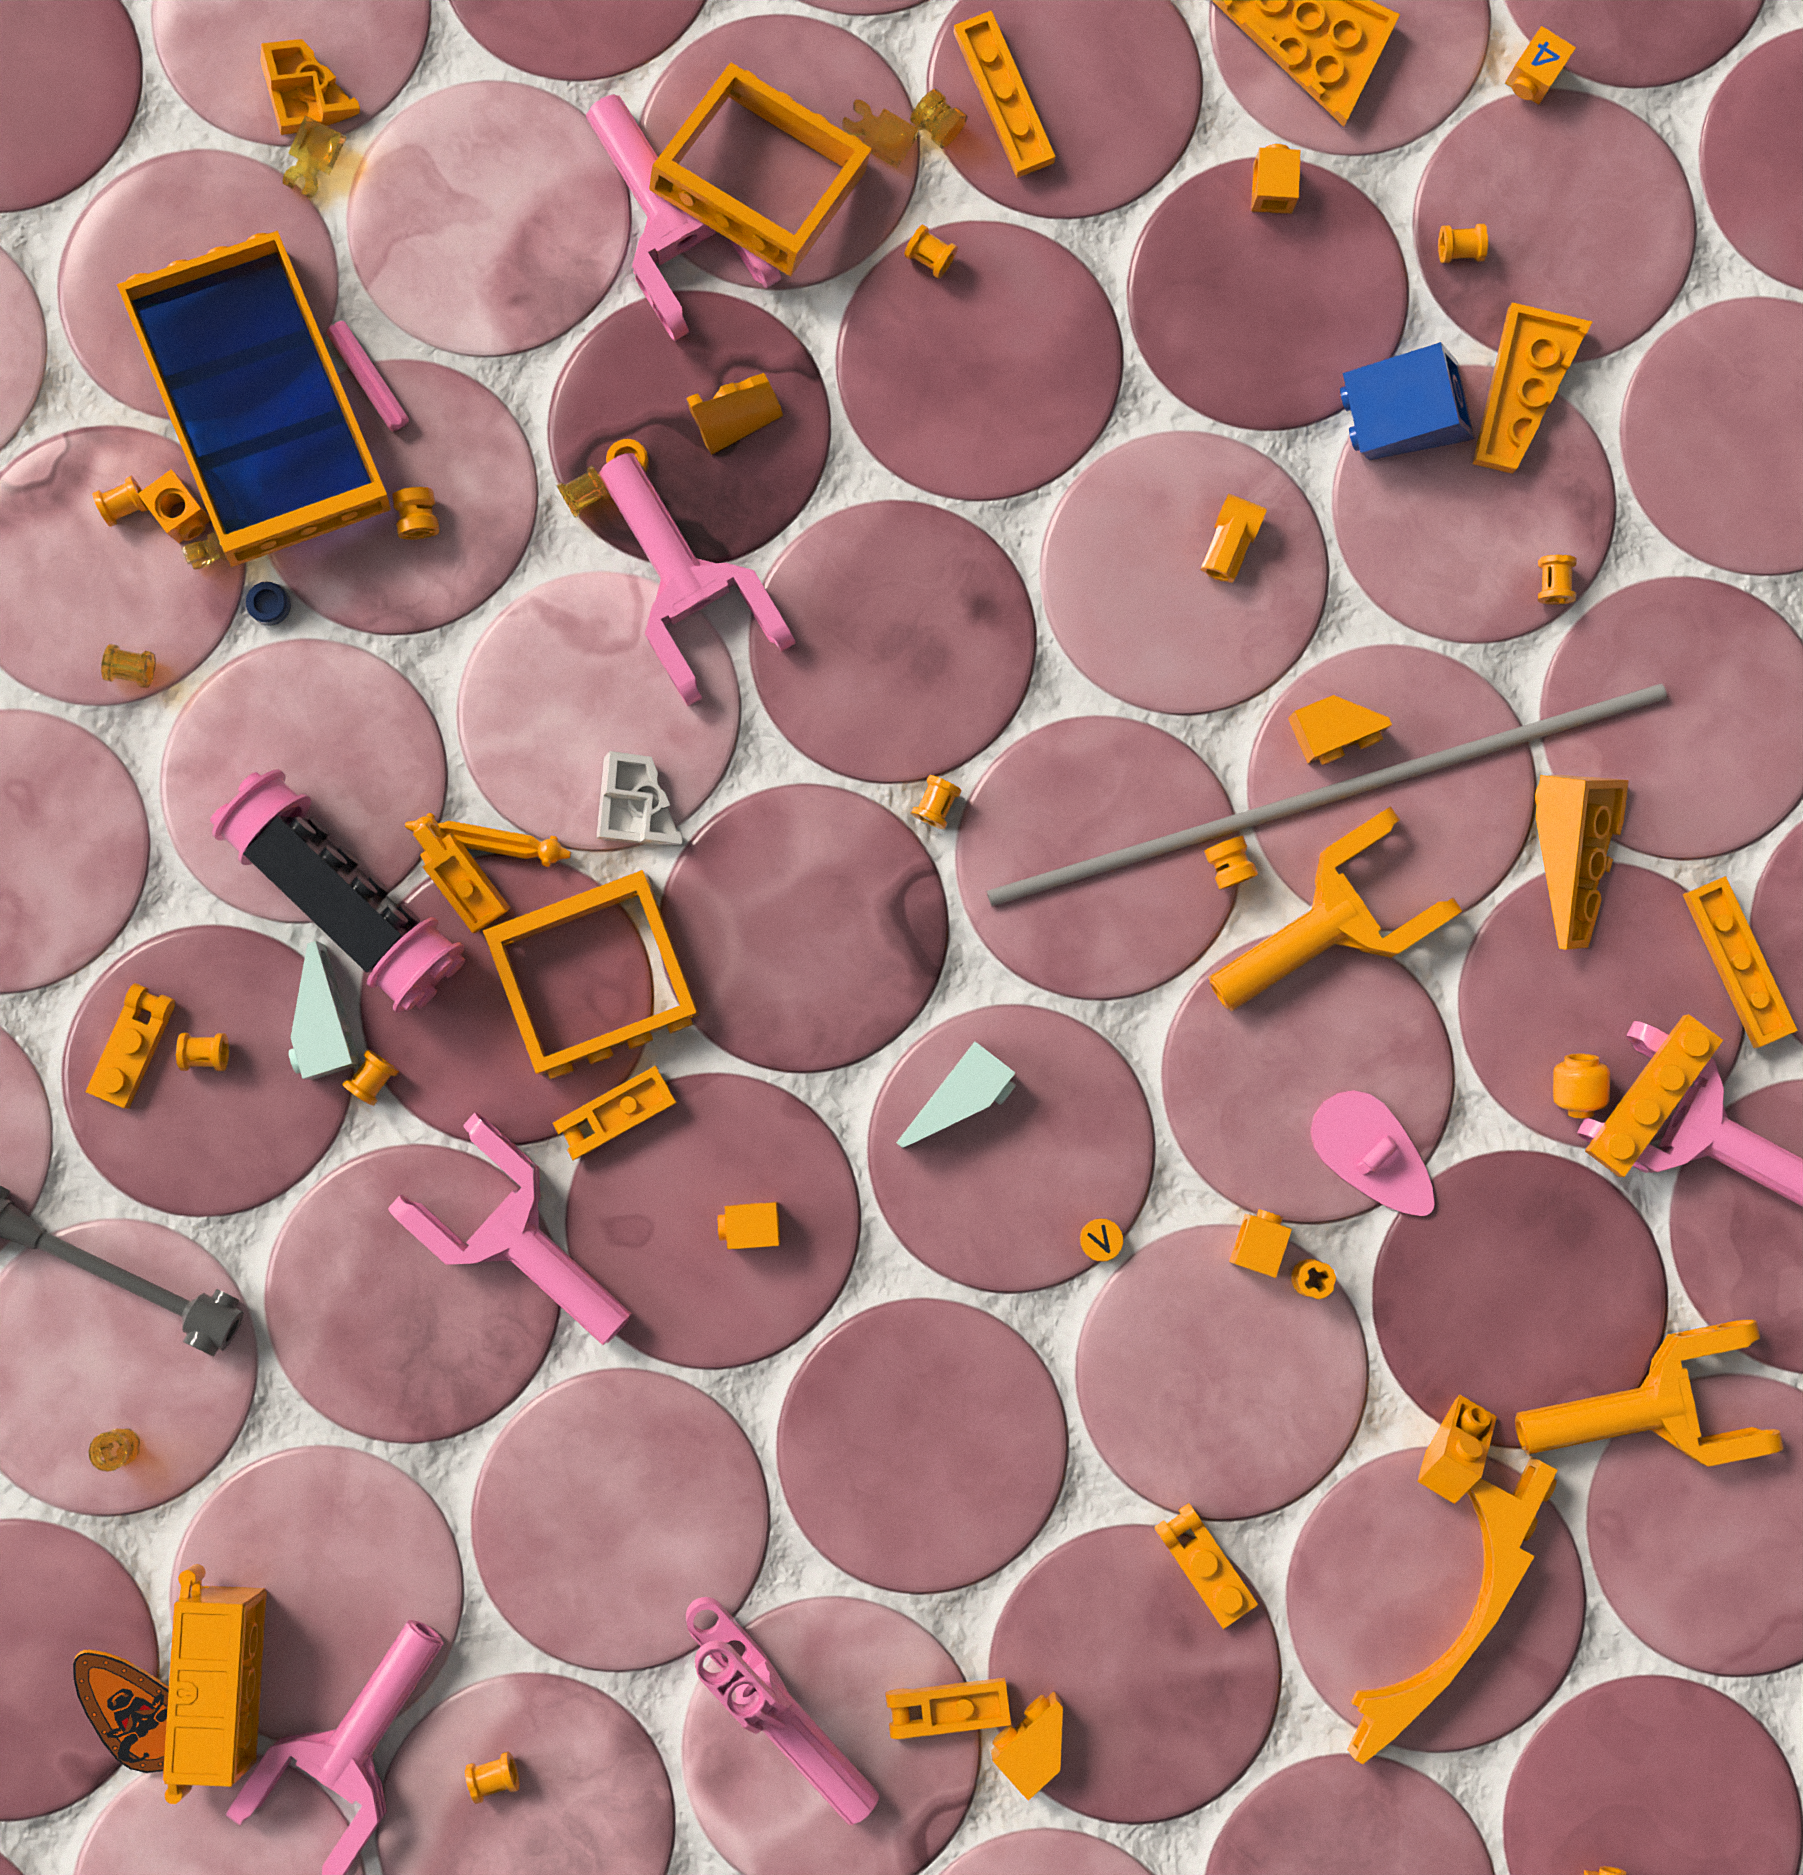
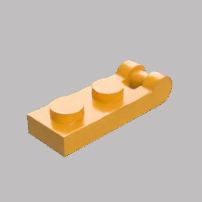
(130, 1047)
(616, 1112)
(1207, 1567)
(949, 1708)

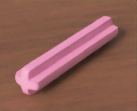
(367, 376)

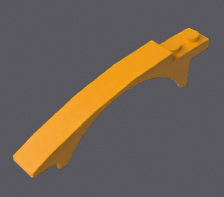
(1504, 1524)

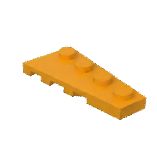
(1527, 372)

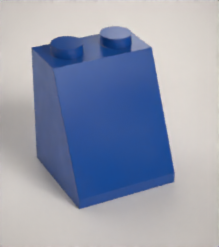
(1407, 403)

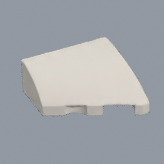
(633, 803)

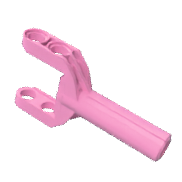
(667, 228)
(685, 581)
(1703, 1130)
(515, 1236)
(768, 1707)
(344, 1755)

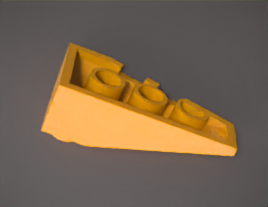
(1574, 833)

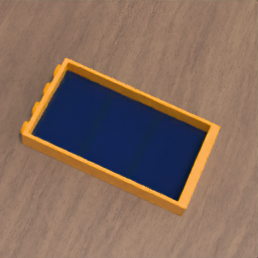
(254, 397)

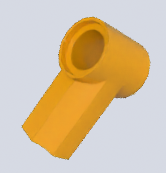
(1234, 532)

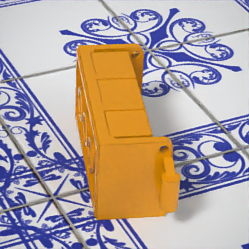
(213, 1684)

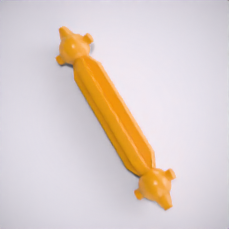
(498, 840)

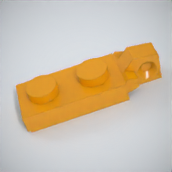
(459, 877)

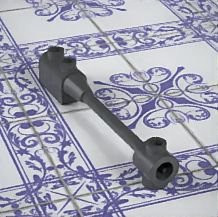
(206, 1320)

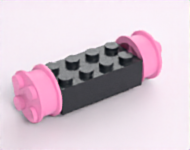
(324, 882)

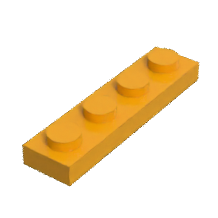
(1004, 94)
(1739, 962)
(1653, 1095)

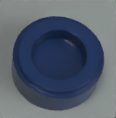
(268, 603)

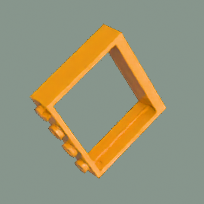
(733, 217)
(569, 910)

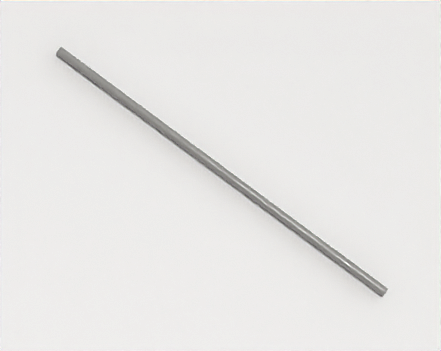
(1326, 795)

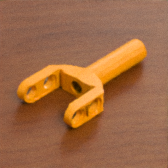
(1335, 918)
(1659, 1405)

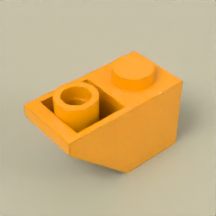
(1335, 724)
(1458, 1450)
(1032, 1749)

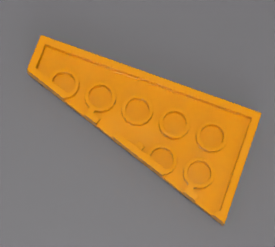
(1319, 43)

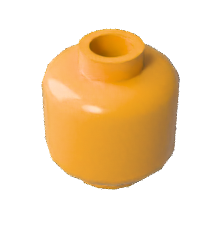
(1581, 1085)

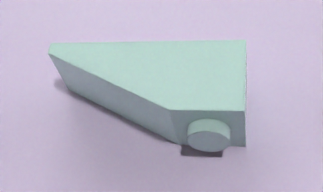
(320, 1024)
(967, 1090)

